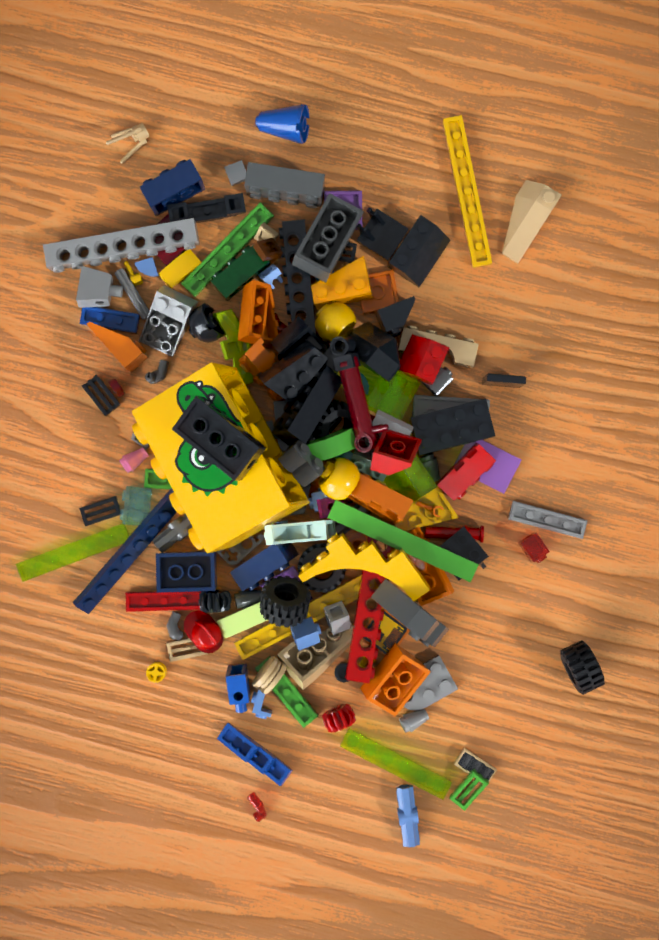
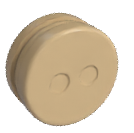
(269, 675)

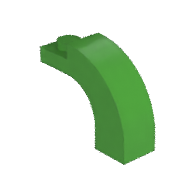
(332, 444)

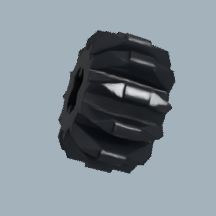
(214, 601)

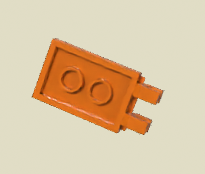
(435, 577)

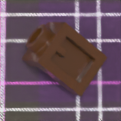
(268, 250)

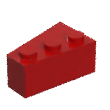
(466, 472)

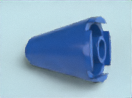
(285, 123)

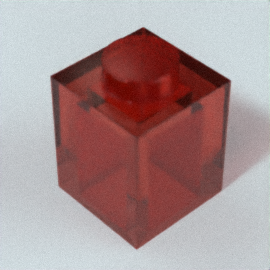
(534, 548)

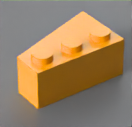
(344, 286)

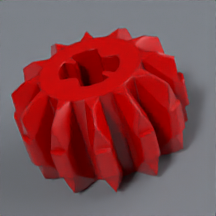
(339, 718)

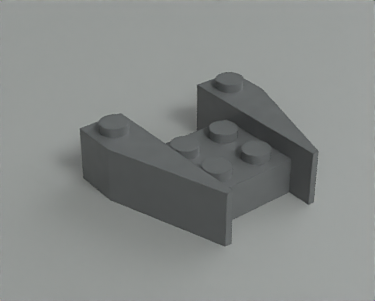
(410, 614)

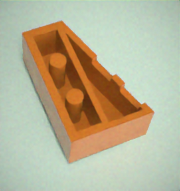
(257, 314)
(256, 361)
(380, 500)

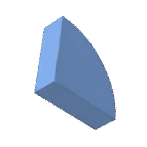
(147, 267)

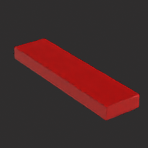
(162, 601)

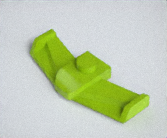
(232, 347)

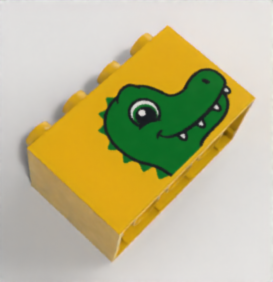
(217, 506)

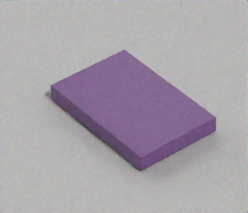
(503, 469)

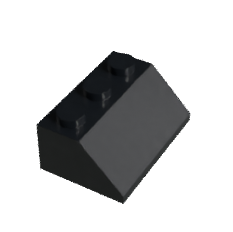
(419, 251)

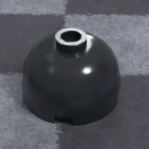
(204, 324)

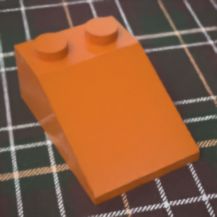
(126, 351)

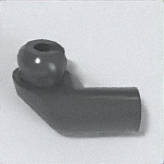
(158, 375)
(172, 627)

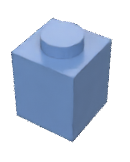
(306, 633)

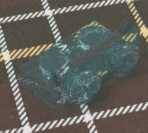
(136, 505)

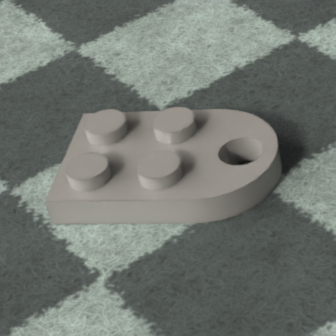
(434, 687)

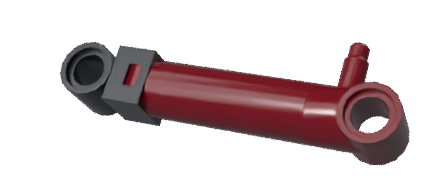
(348, 367)

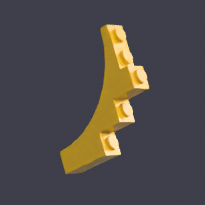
(368, 557)

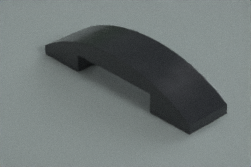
(208, 210)

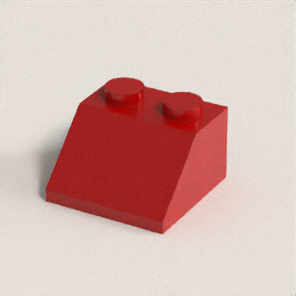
(423, 358)
(394, 452)

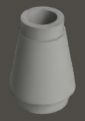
(413, 720)

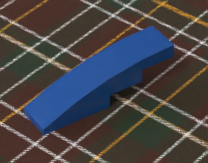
(255, 754)

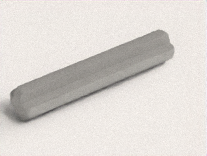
(132, 293)

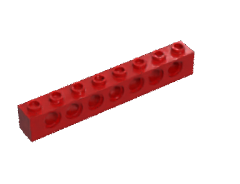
(367, 672)

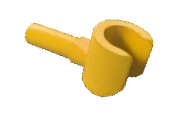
(136, 279)

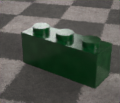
(239, 272)

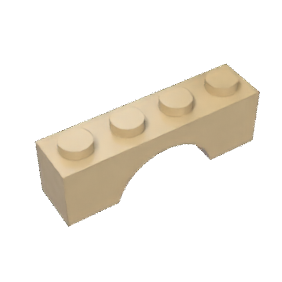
(462, 351)

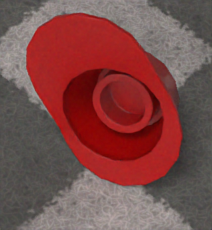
(203, 631)

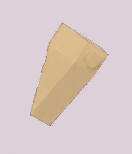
(529, 213)
(311, 662)

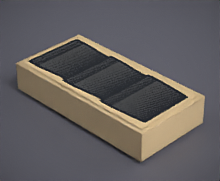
(468, 761)

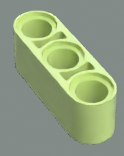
(240, 620)

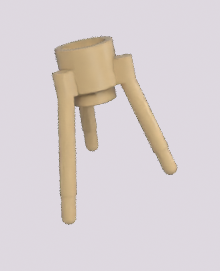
(138, 133)

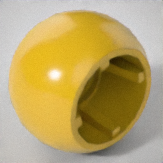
(334, 321)
(339, 478)

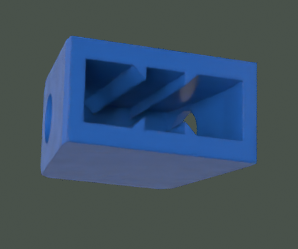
(238, 686)

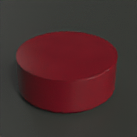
(116, 387)

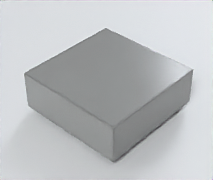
(236, 172)

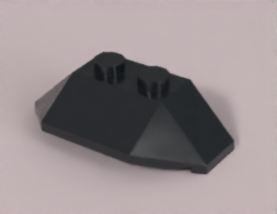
(376, 350)

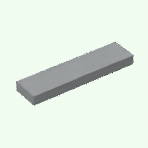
(547, 519)

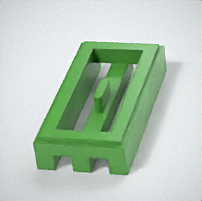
(478, 777)

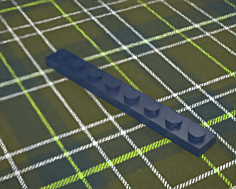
(126, 555)

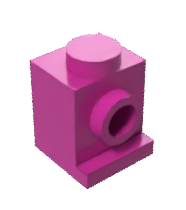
(323, 506)

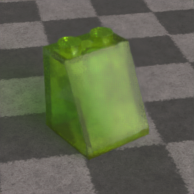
(393, 396)
(411, 482)

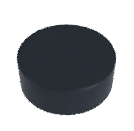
(340, 672)

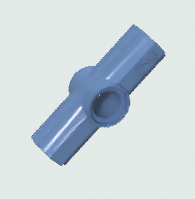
(408, 815)

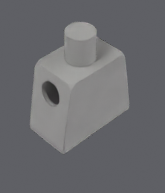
(96, 288)

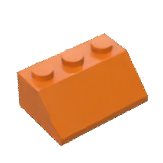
(395, 680)

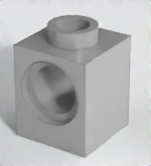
(337, 617)

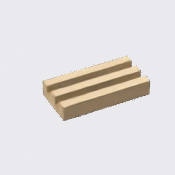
(185, 656)

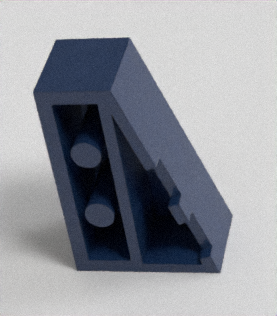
(263, 565)

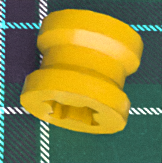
(156, 676)

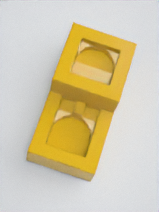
(179, 268)

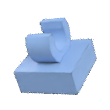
(269, 274)

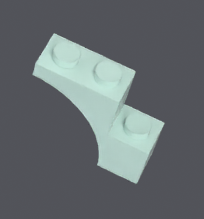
(299, 532)

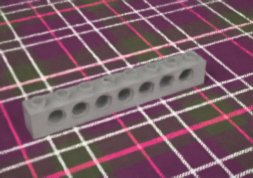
(55, 251)

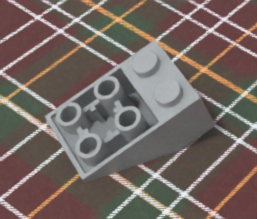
(167, 320)

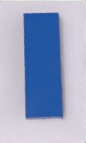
(110, 319)

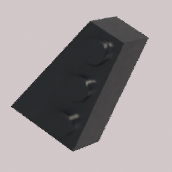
(294, 371)

